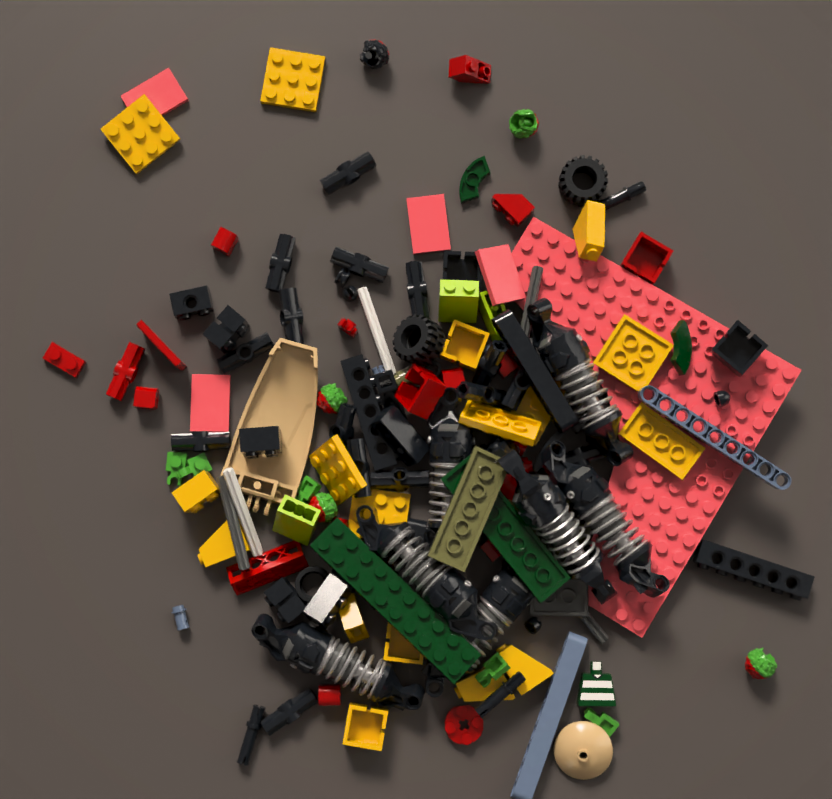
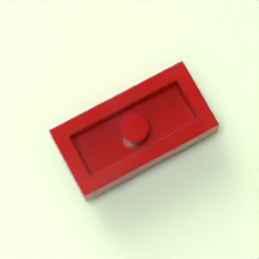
(64, 360)

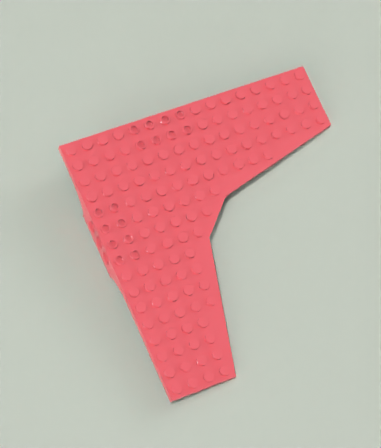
(664, 507)

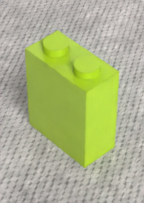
(458, 301)
(296, 520)

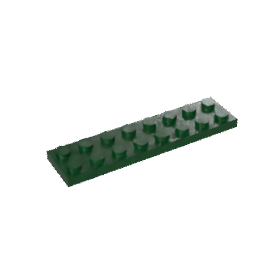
(517, 543)

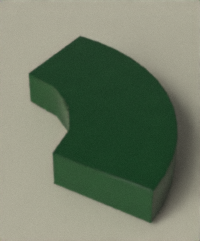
(472, 178)
(682, 347)

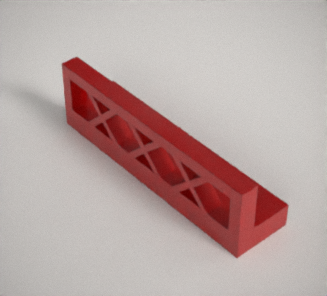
(268, 570)

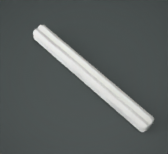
(376, 329)
(242, 511)

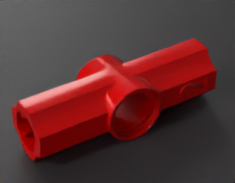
(125, 371)

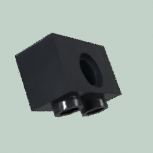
(180, 302)

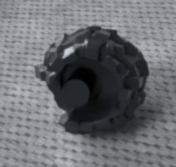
(374, 54)

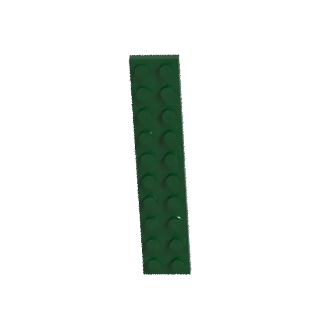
(395, 600)

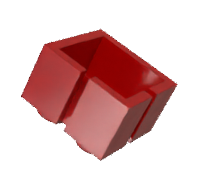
(646, 258)
(420, 400)

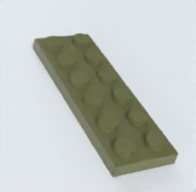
(468, 510)

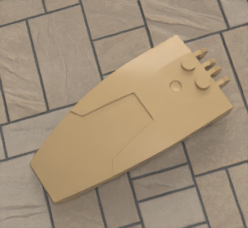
(283, 398)

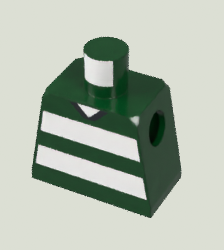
(596, 687)

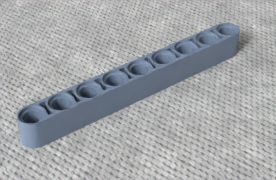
(723, 438)
(549, 716)

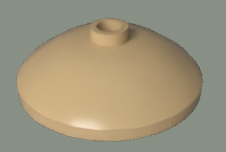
(579, 738)

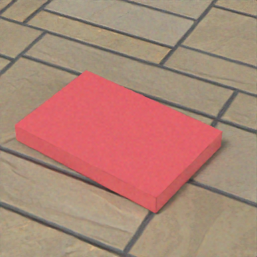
(161, 90)
(428, 224)
(500, 274)
(210, 403)

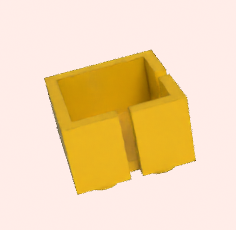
(465, 345)
(196, 492)
(399, 649)
(364, 726)

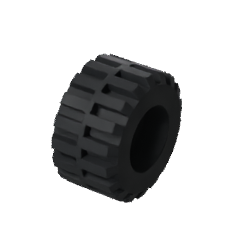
(587, 166)
(428, 346)

